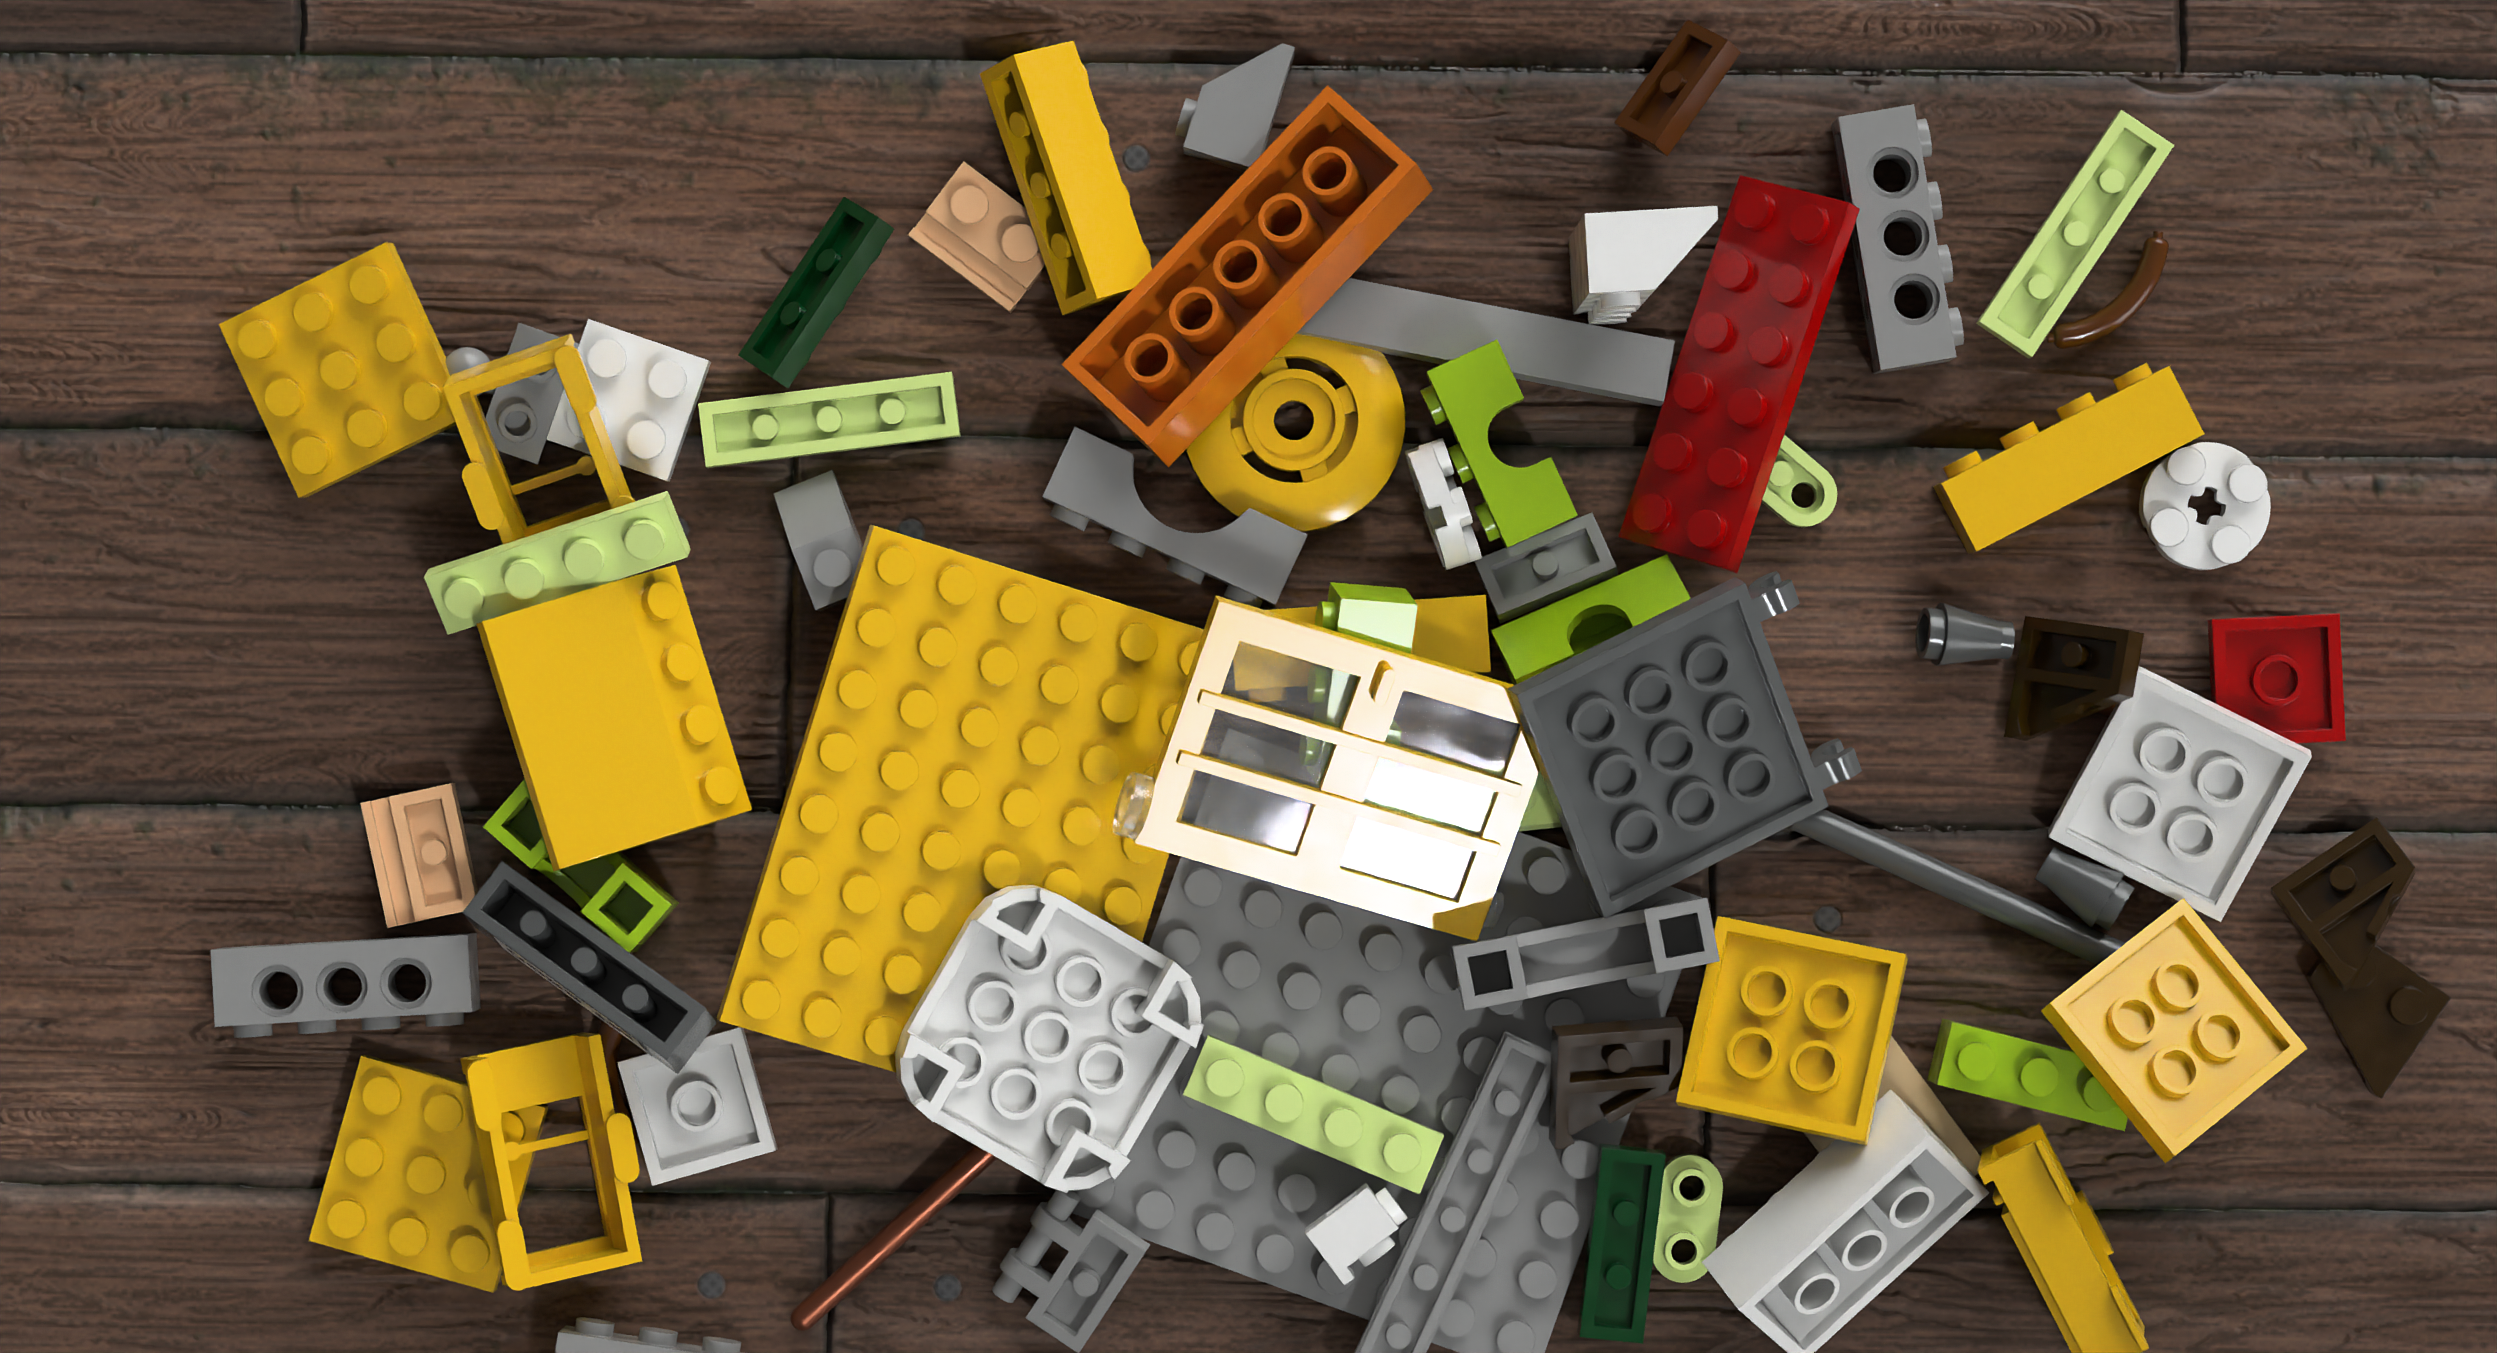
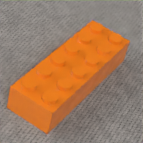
(1248, 275)

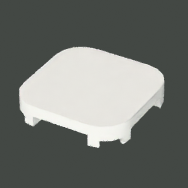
(1047, 1037)

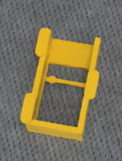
(486, 476)
(537, 1076)
(2062, 1244)

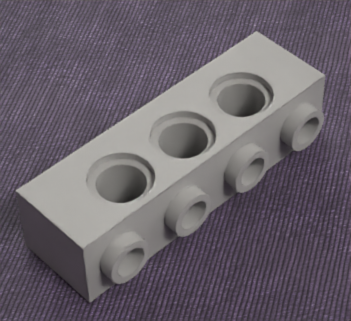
(1891, 337)
(244, 974)

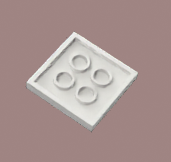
(2179, 794)

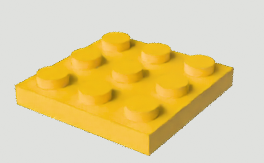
(343, 369)
(1792, 1030)
(2174, 1030)
(413, 1178)

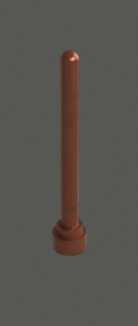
(890, 1238)

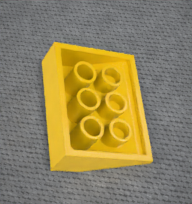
(614, 717)

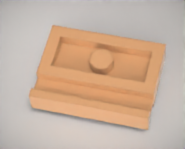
(982, 237)
(420, 854)

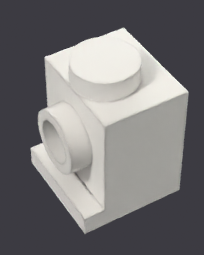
(1356, 1230)

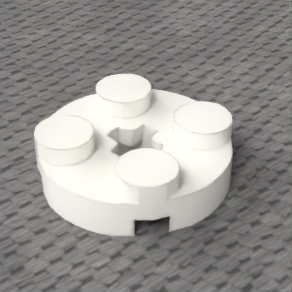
(2237, 487)
(1443, 504)

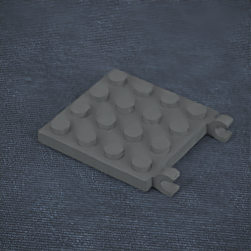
(1675, 743)

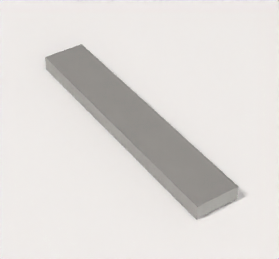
(1534, 344)
(1460, 1199)

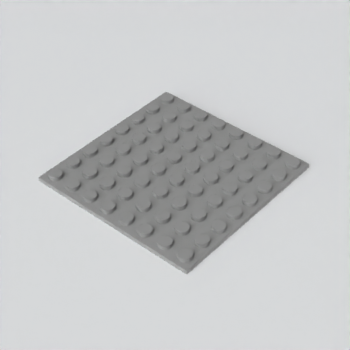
(1383, 1019)

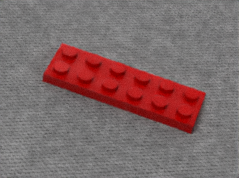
(1739, 373)

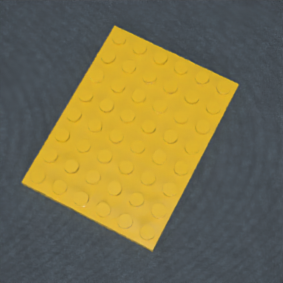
(950, 754)

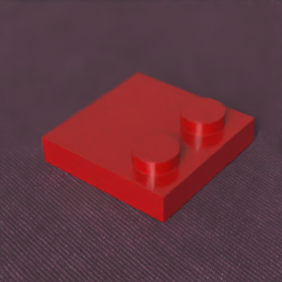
(2281, 673)

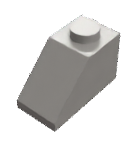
(1236, 111)
(821, 537)

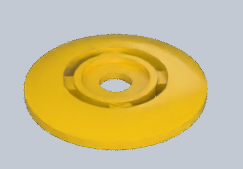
(1341, 459)

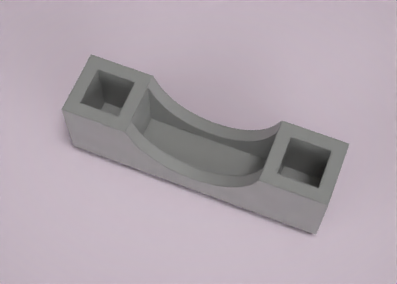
(1098, 486)
(1585, 953)

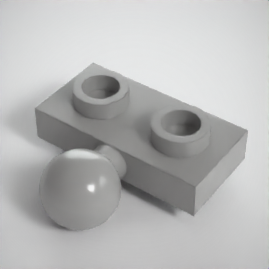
(523, 409)
(1546, 568)

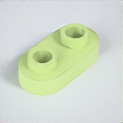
(1793, 468)
(1687, 1218)

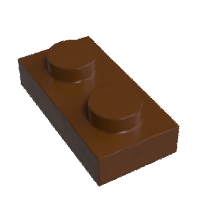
(1677, 87)

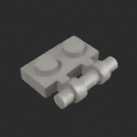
(1086, 1280)

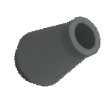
(1961, 636)
(2085, 887)

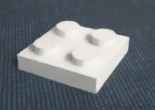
(641, 394)
(701, 1115)

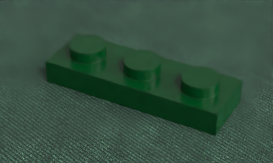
(816, 292)
(1621, 1243)

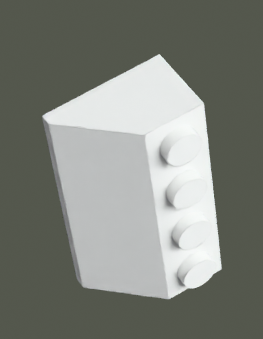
(1627, 255)
(1844, 1229)

